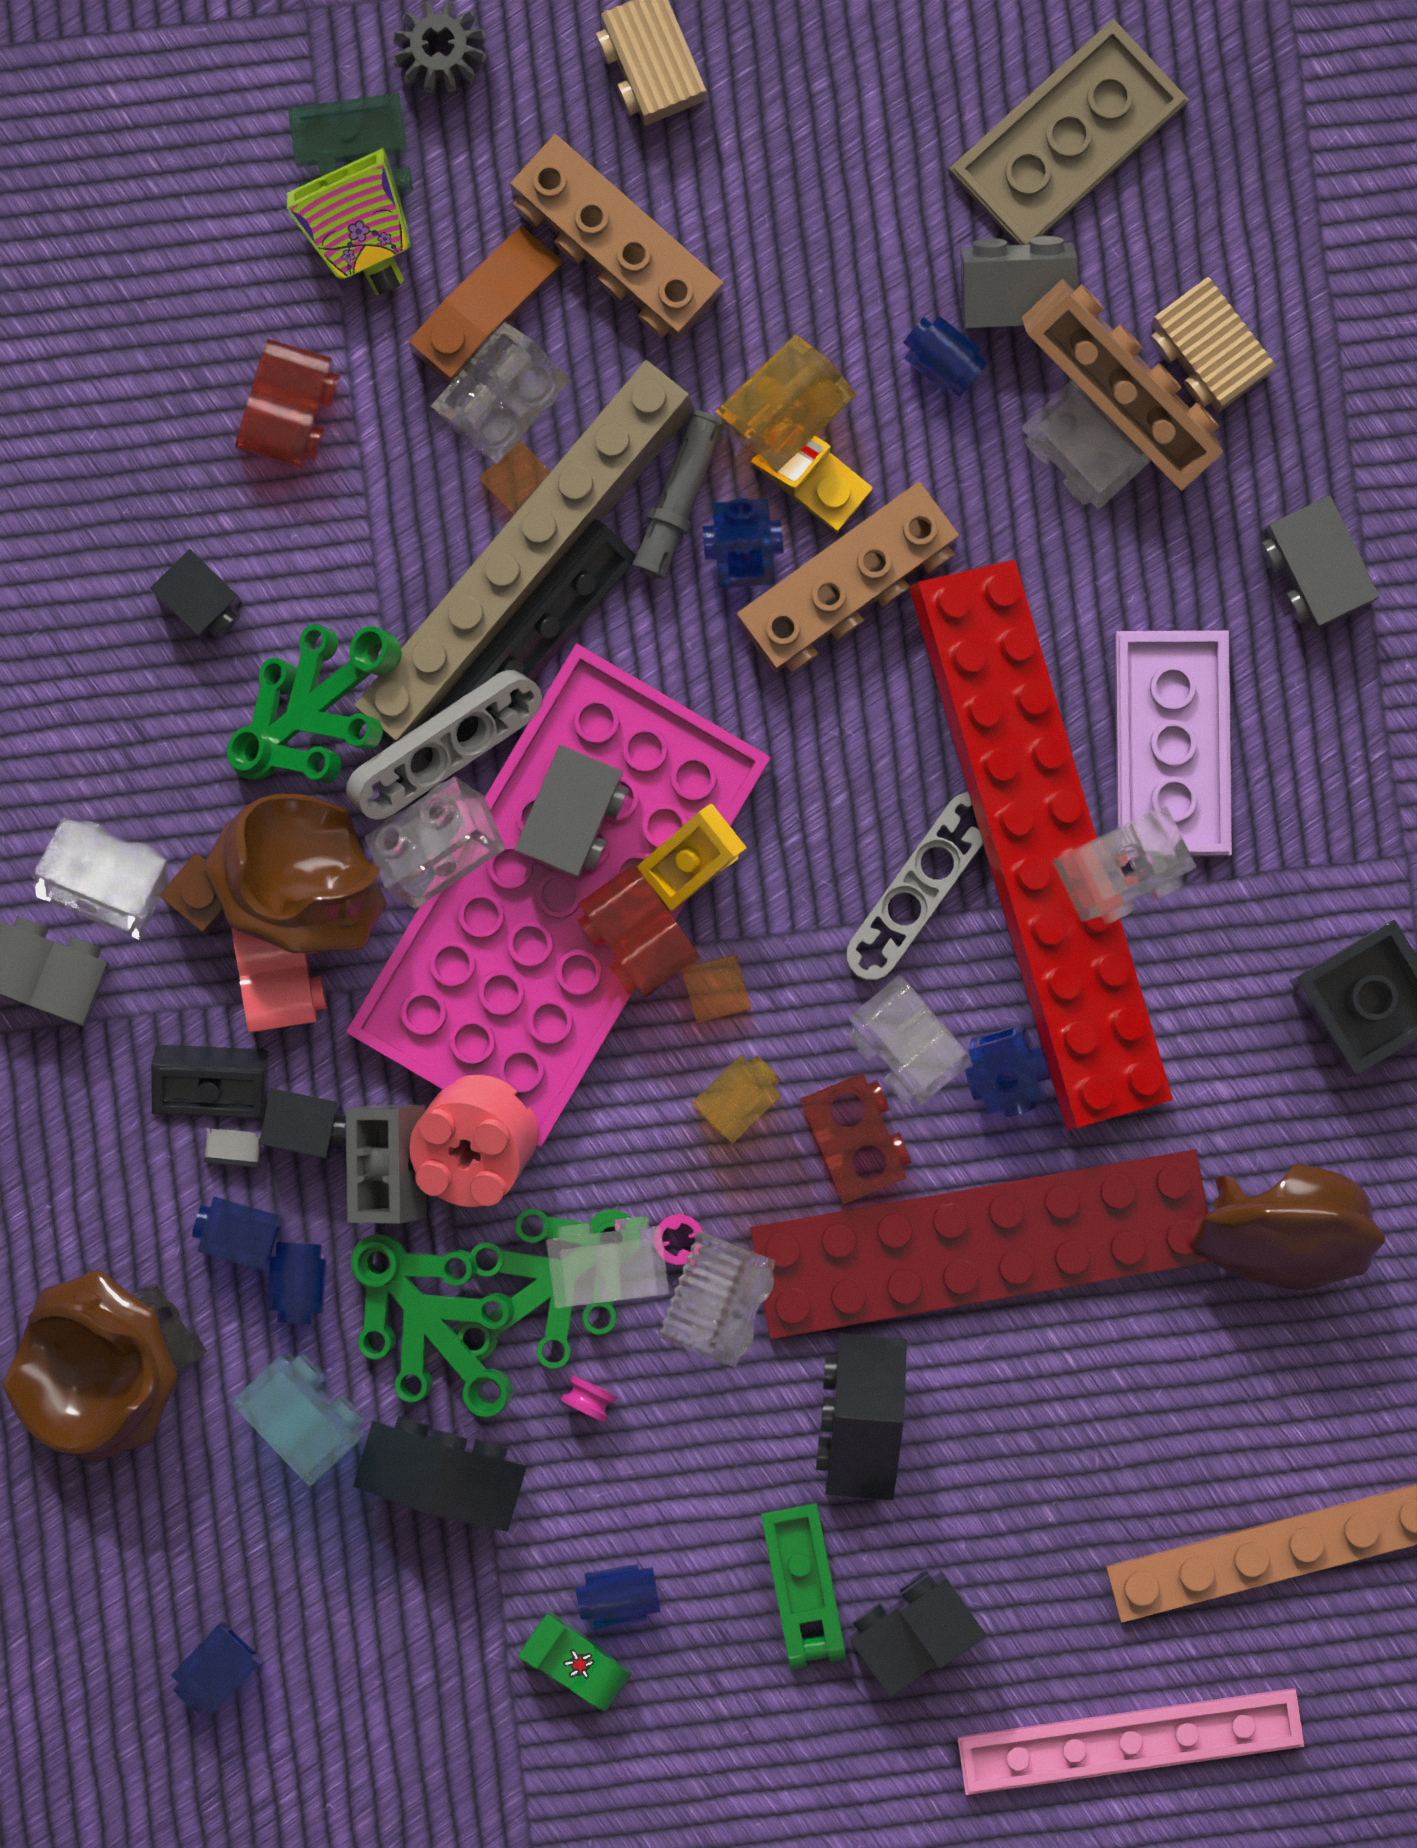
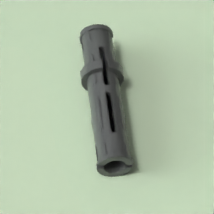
(682, 484)

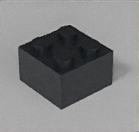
(1364, 998)

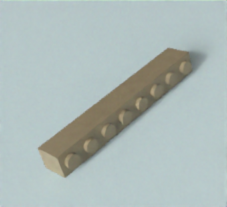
(528, 547)

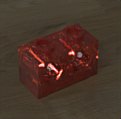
(840, 1143)

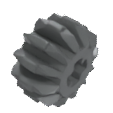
(440, 29)

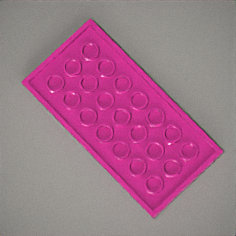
(496, 963)

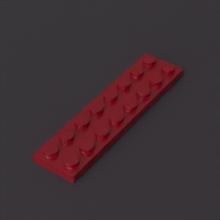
(982, 1243)

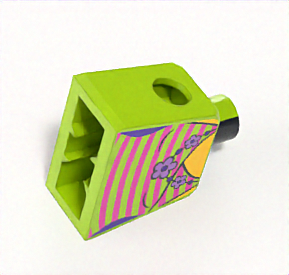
(355, 220)

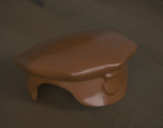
(296, 875)
(1295, 1235)
(91, 1370)

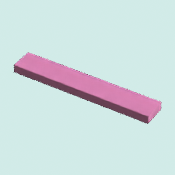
(1130, 1741)

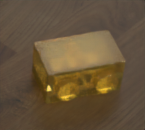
(786, 403)
(738, 1097)

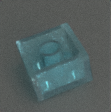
(301, 1416)

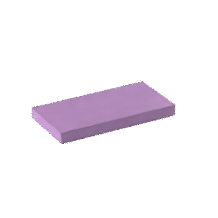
(1175, 733)

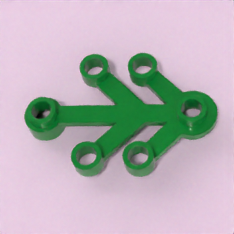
(309, 704)
(540, 1289)
(426, 1317)

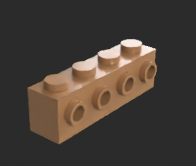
(615, 238)
(1122, 384)
(848, 578)

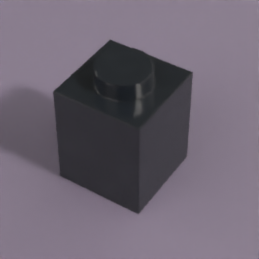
(198, 597)
(302, 1124)

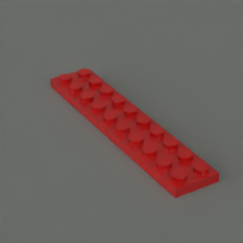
(1027, 816)

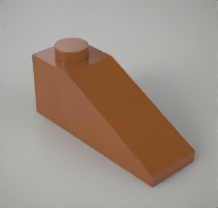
(483, 302)

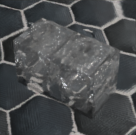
(501, 392)

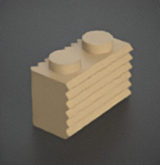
(652, 59)
(1210, 346)

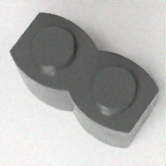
(49, 974)

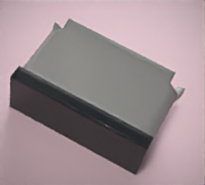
(232, 1148)

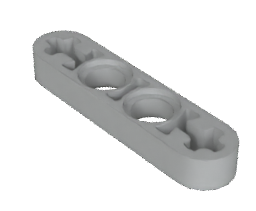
(447, 752)
(916, 883)

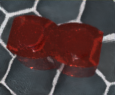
(287, 404)
(638, 933)

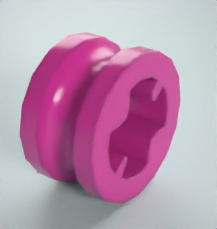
(674, 1222)
(588, 1398)

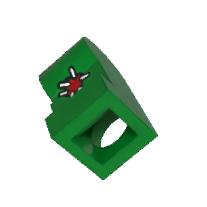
(575, 1661)

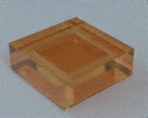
(514, 477)
(716, 989)

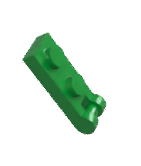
(803, 1583)

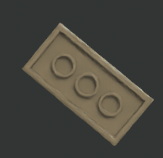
(1068, 135)

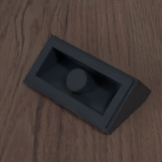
(209, 1081)

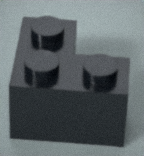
(863, 1416)
(440, 1473)
(915, 1633)

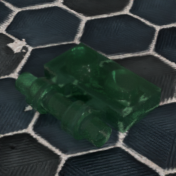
(349, 132)

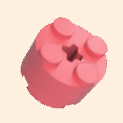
(473, 1142)

